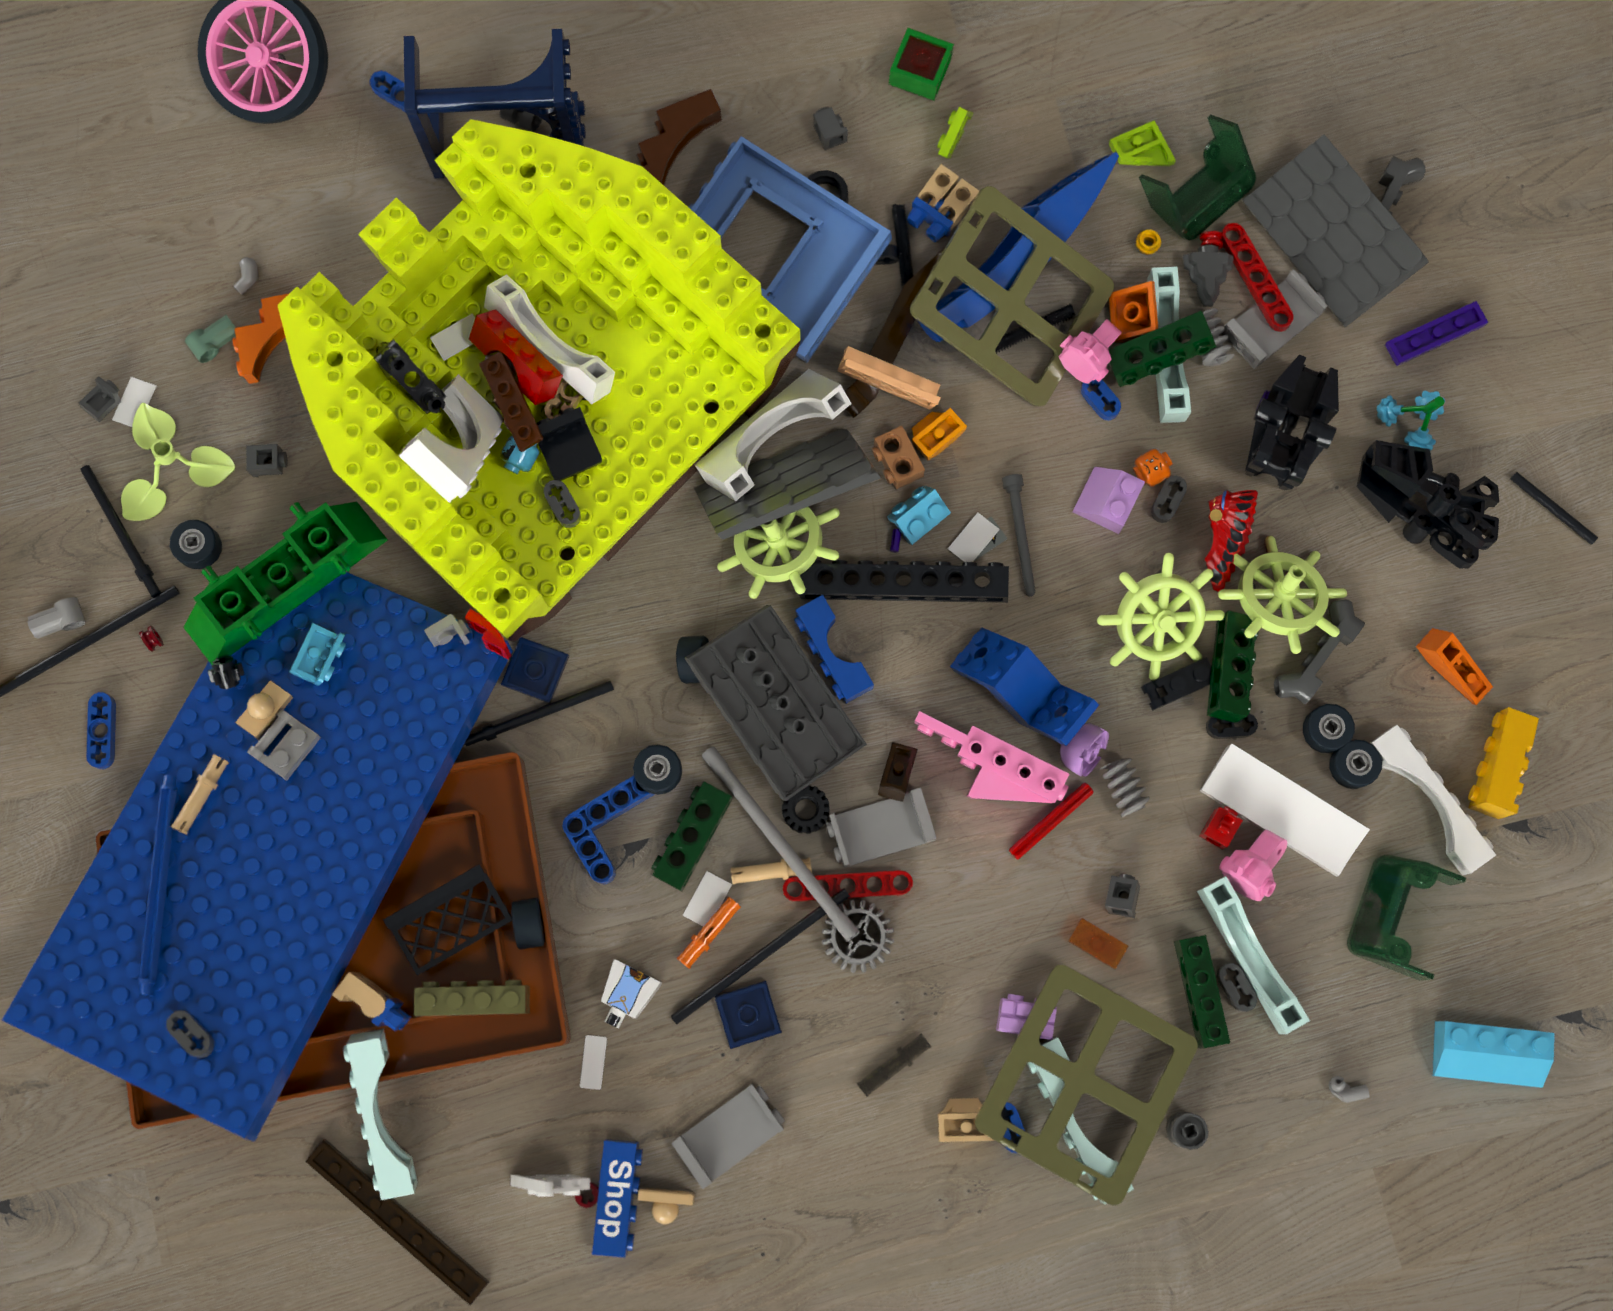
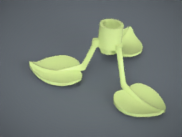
(154, 431)

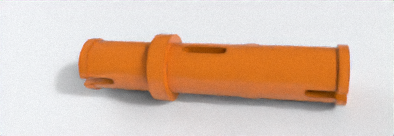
(708, 933)

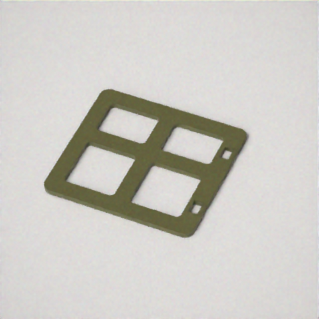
(1009, 304)
(1081, 1079)

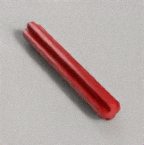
(1051, 821)

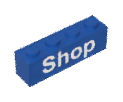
(615, 1198)

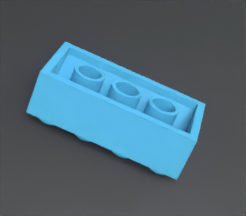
(1492, 1053)

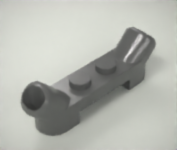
(1399, 174)
(1306, 684)

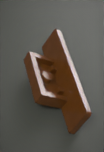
(511, 401)

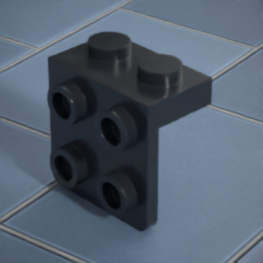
(568, 444)

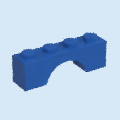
(849, 678)

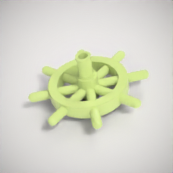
(778, 540)
(1283, 594)
(1160, 617)

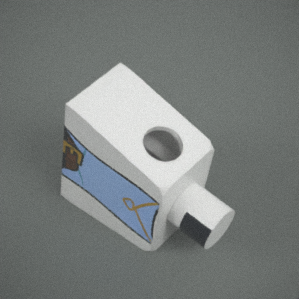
(627, 992)

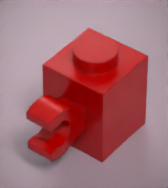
(1221, 827)

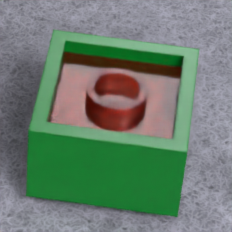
(921, 64)

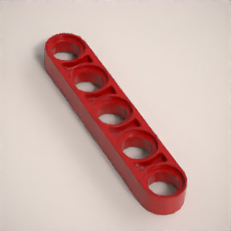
(1257, 289)
(860, 881)

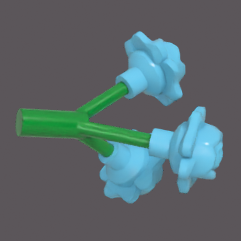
(1428, 406)

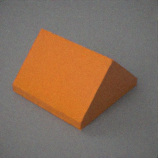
(1134, 311)

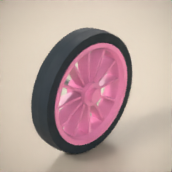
(262, 58)

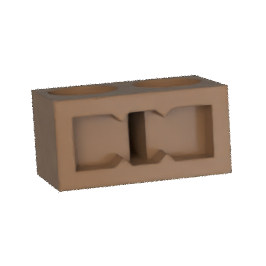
(904, 455)

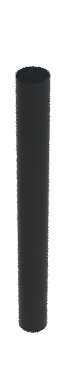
(1554, 508)

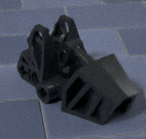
(1296, 396)
(1397, 471)

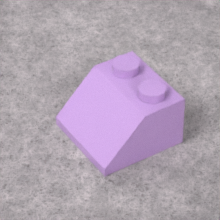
(1108, 498)

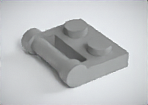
(290, 750)

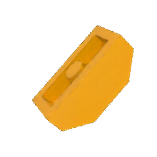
(937, 432)

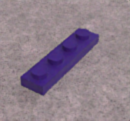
(1436, 333)

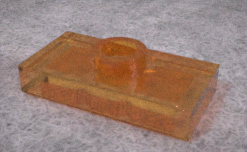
(1098, 943)

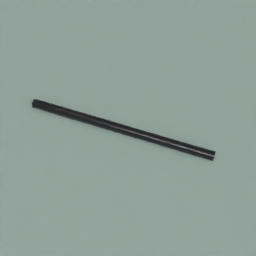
(88, 640)
(755, 959)

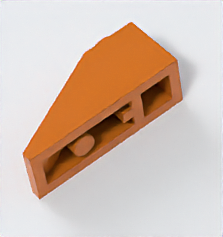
(1454, 663)

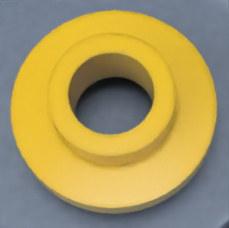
(1152, 236)

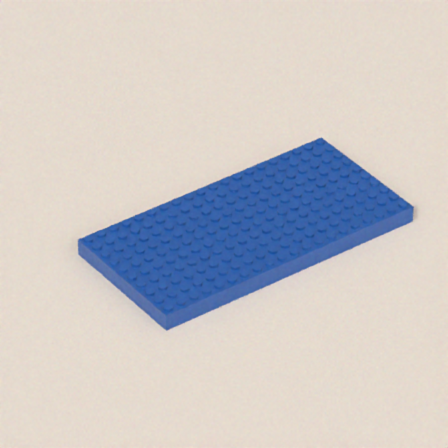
(273, 869)

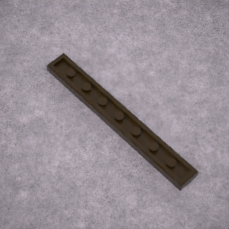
(397, 1222)

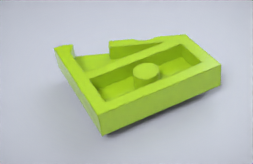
(957, 121)
(1143, 147)

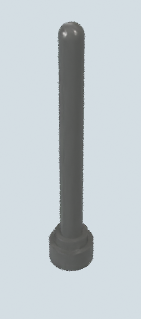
(1013, 486)

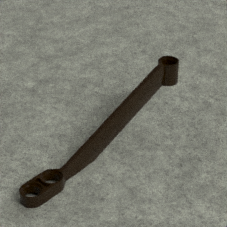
(891, 336)

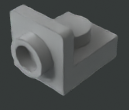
(445, 629)

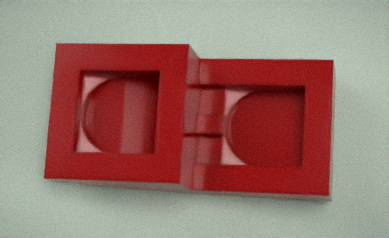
(491, 637)

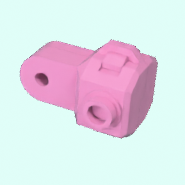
(1089, 353)
(1252, 869)

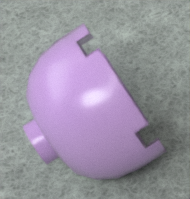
(1082, 751)

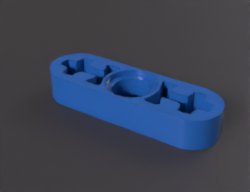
(392, 82)
(110, 712)

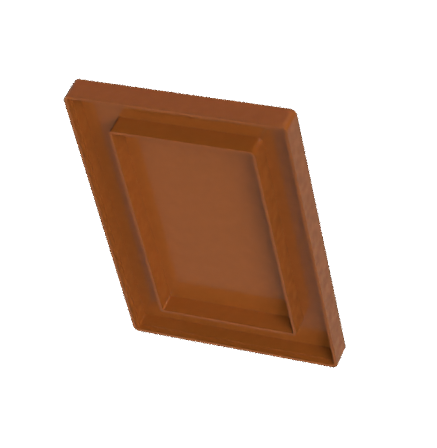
(475, 819)

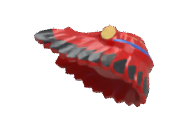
(1231, 524)

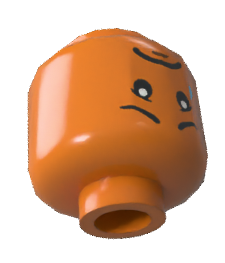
(1153, 467)

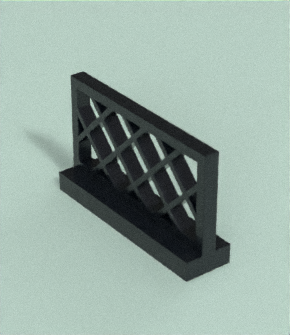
(438, 897)

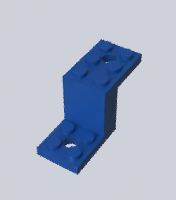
(1024, 686)

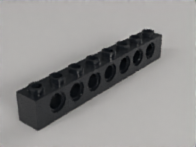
(916, 590)

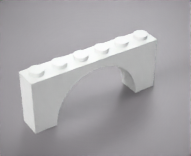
(805, 398)
(451, 468)

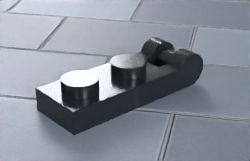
(1179, 683)

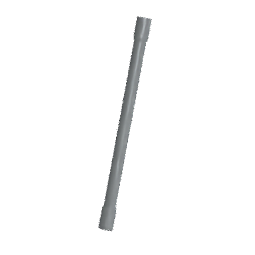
(839, 918)

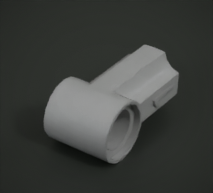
(64, 616)

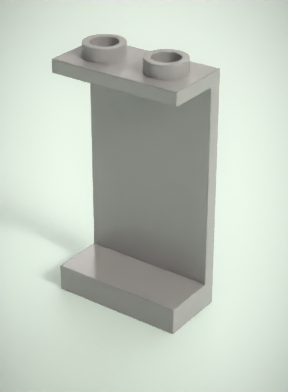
(1253, 335)
(881, 829)
(728, 1135)

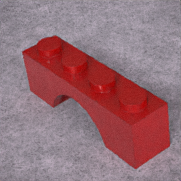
(535, 374)

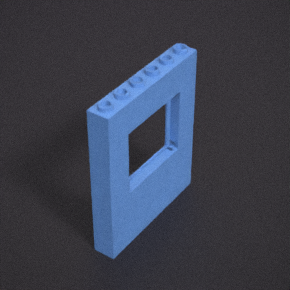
(825, 263)

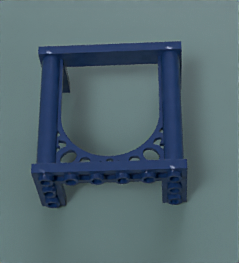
(541, 89)

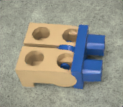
(942, 203)
(373, 1001)

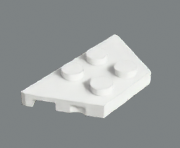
(546, 1185)

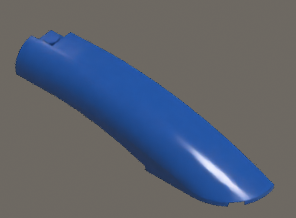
(1058, 210)

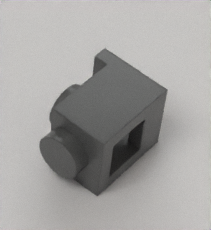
(829, 128)
(259, 455)
(1119, 885)

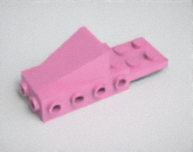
(995, 778)

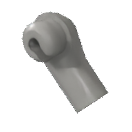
(249, 275)
(1345, 1092)

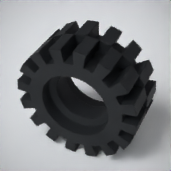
(806, 825)

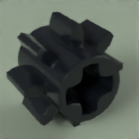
(226, 672)

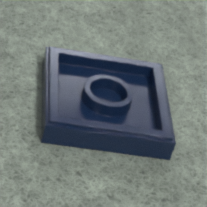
(535, 670)
(748, 1014)

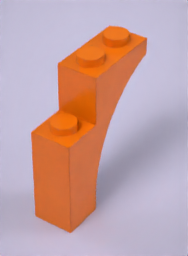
(258, 340)

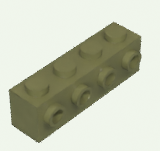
(472, 1000)

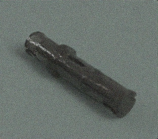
(894, 1064)

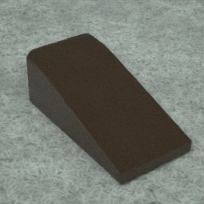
(897, 772)

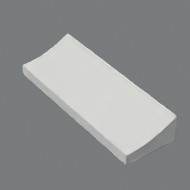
(1285, 809)

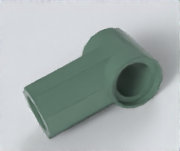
(206, 342)

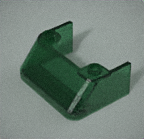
(1210, 191)
(1381, 908)

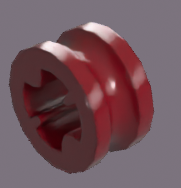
(151, 638)
(579, 1198)

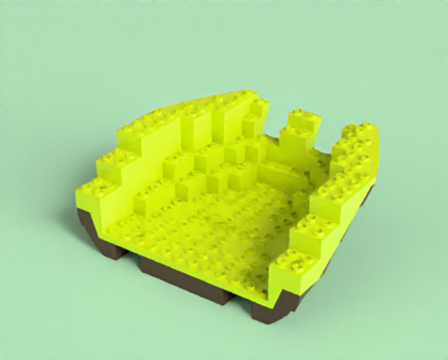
(610, 273)

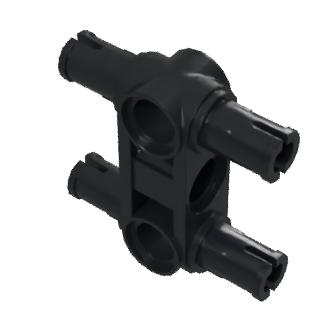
(398, 364)

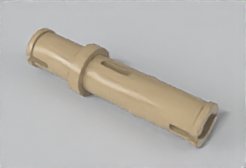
(200, 793)
(765, 871)

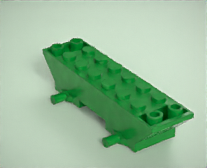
(254, 598)

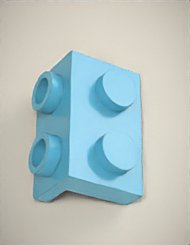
(919, 513)
(317, 655)

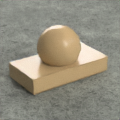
(263, 708)
(666, 1202)

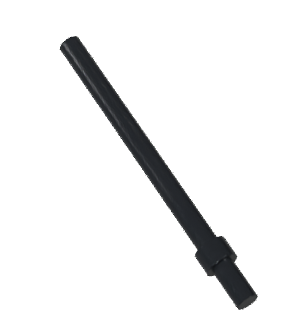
(142, 570)
(491, 731)

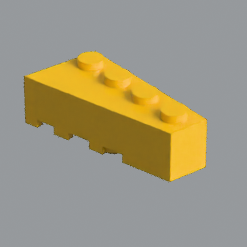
(1503, 764)

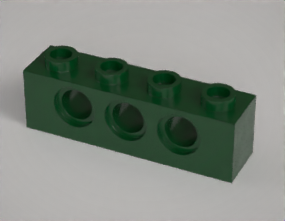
(1167, 337)
(1223, 675)
(702, 796)
(1202, 992)

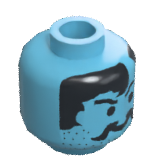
(516, 459)

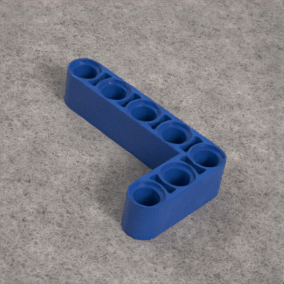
(590, 825)

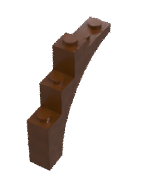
(676, 128)

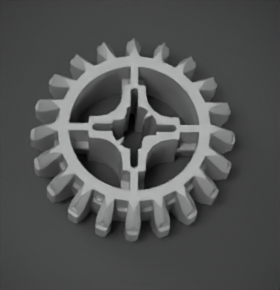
(878, 946)

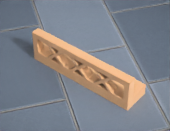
(889, 378)

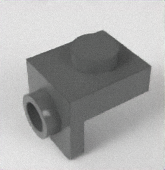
(101, 399)

